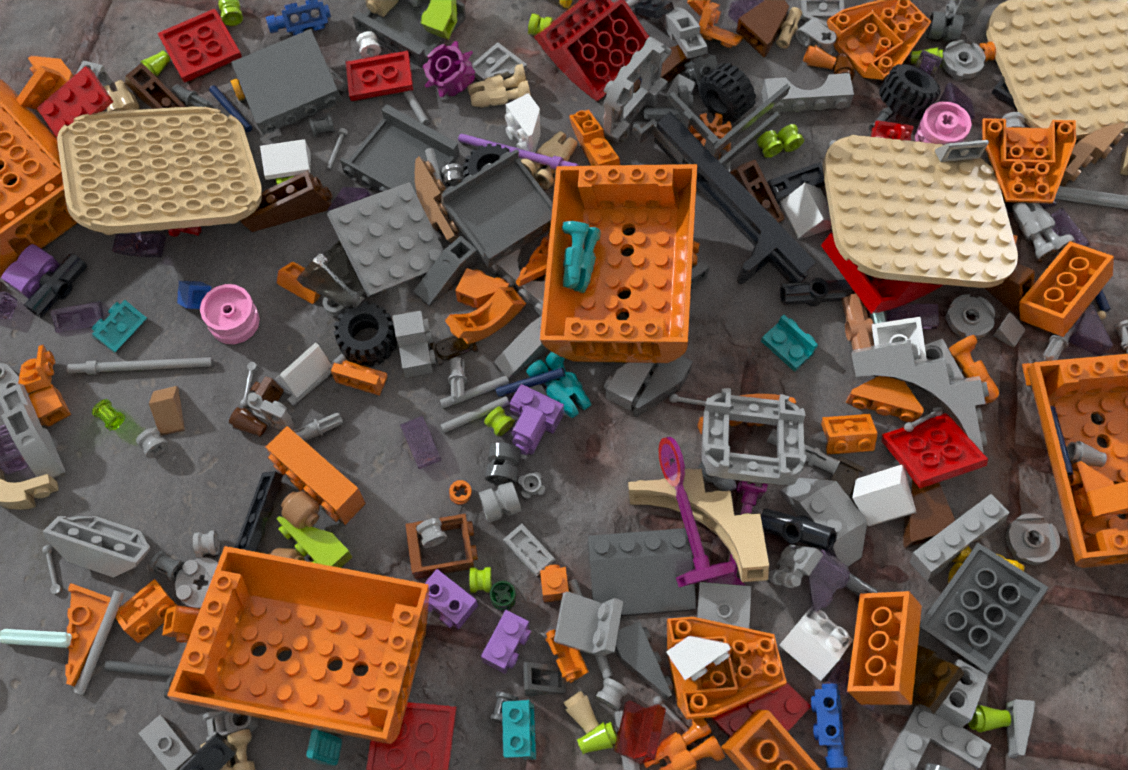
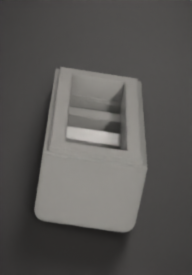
(1018, 731)

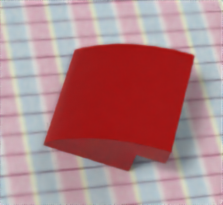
(593, 42)
(874, 292)

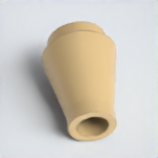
(581, 711)

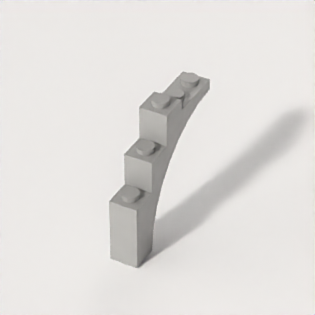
(898, 361)

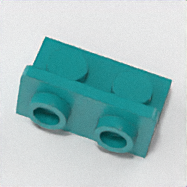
(118, 326)
(790, 343)
(519, 729)

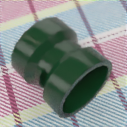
(503, 591)

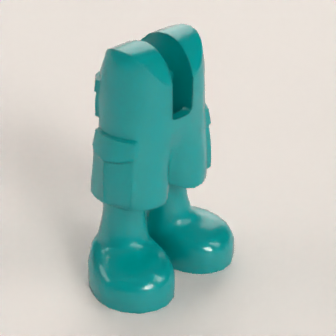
(579, 262)
(564, 388)

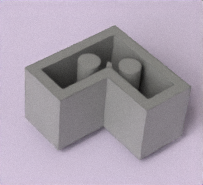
(413, 339)

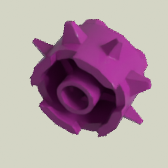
(449, 69)

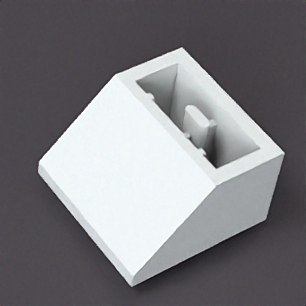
(523, 122)
(816, 643)
(695, 653)

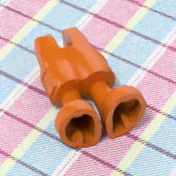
(962, 356)
(674, 747)

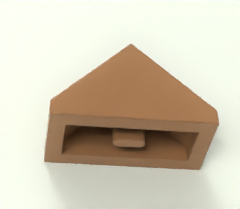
(167, 410)

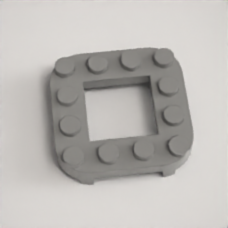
(621, 103)
(752, 468)

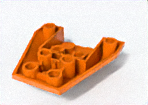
(878, 34)
(1029, 160)
(745, 675)

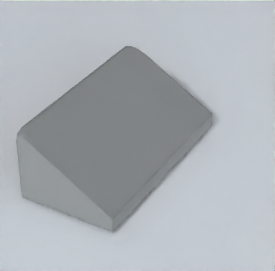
(961, 150)

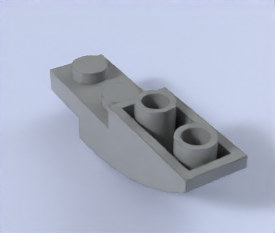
(686, 31)
(27, 433)

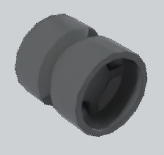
(944, 26)
(503, 462)

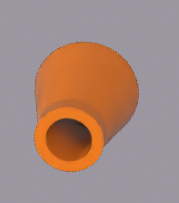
(818, 58)

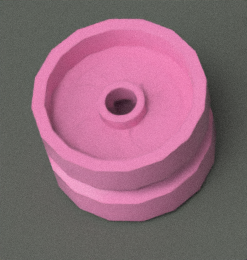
(943, 124)
(230, 314)

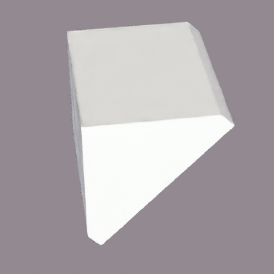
(285, 159)
(807, 211)
(900, 331)
(304, 370)
(884, 495)

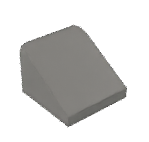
(681, 80)
(1009, 330)

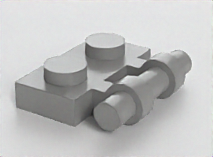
(273, 413)
(793, 564)

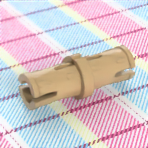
(789, 27)

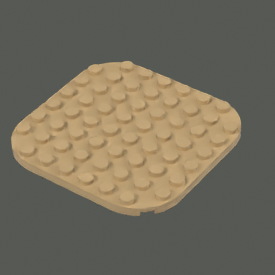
(1064, 60)
(157, 170)
(915, 216)

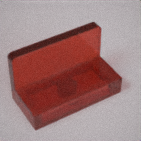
(640, 732)

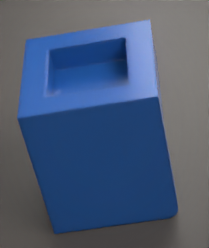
(192, 293)

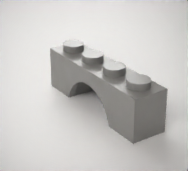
(834, 93)
(509, 271)
(951, 541)

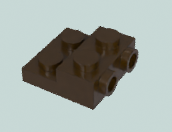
(933, 680)

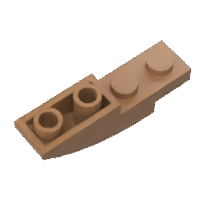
(1091, 149)
(429, 194)

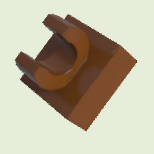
(268, 389)

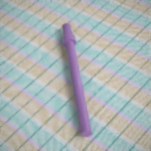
(535, 157)

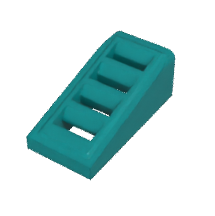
(324, 748)

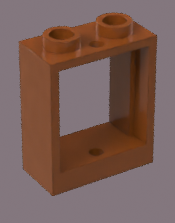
(448, 523)

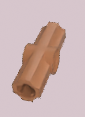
(857, 325)

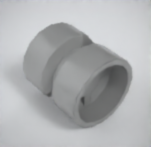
(499, 502)

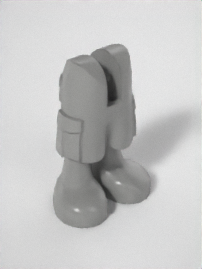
(1036, 222)

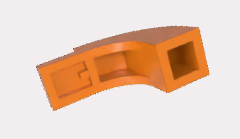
(488, 318)

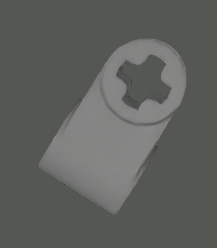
(816, 34)
(227, 723)

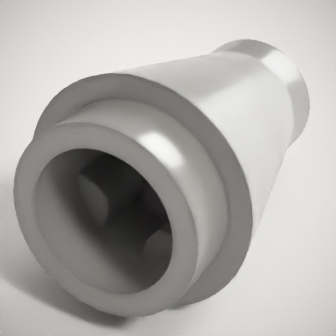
(1082, 452)

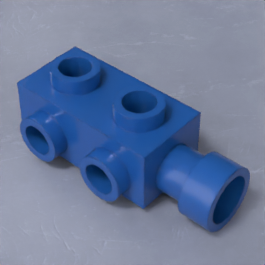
(305, 18)
(826, 720)

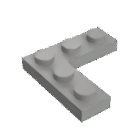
(926, 727)

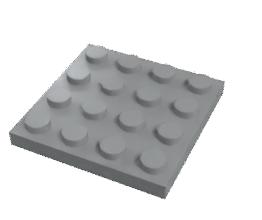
(387, 238)

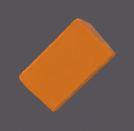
(287, 279)

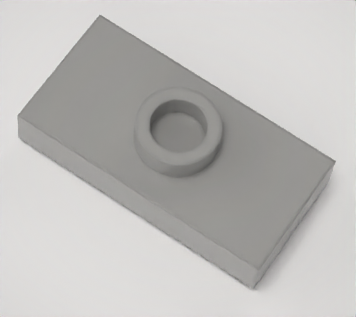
(528, 550)
(166, 744)

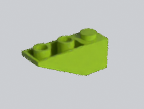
(440, 18)
(317, 543)

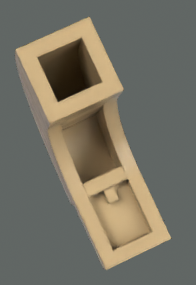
(22, 494)

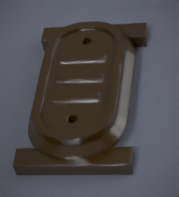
(451, 347)
(847, 479)

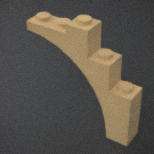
(714, 509)

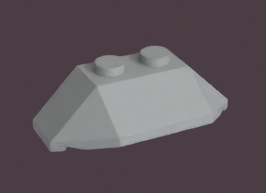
(829, 505)
(97, 543)

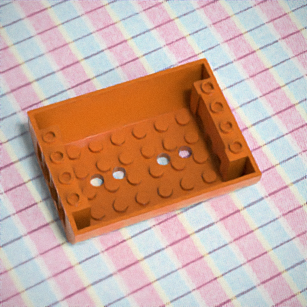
(36, 204)
(658, 274)
(1077, 391)
(320, 618)

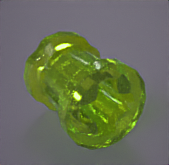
(108, 414)

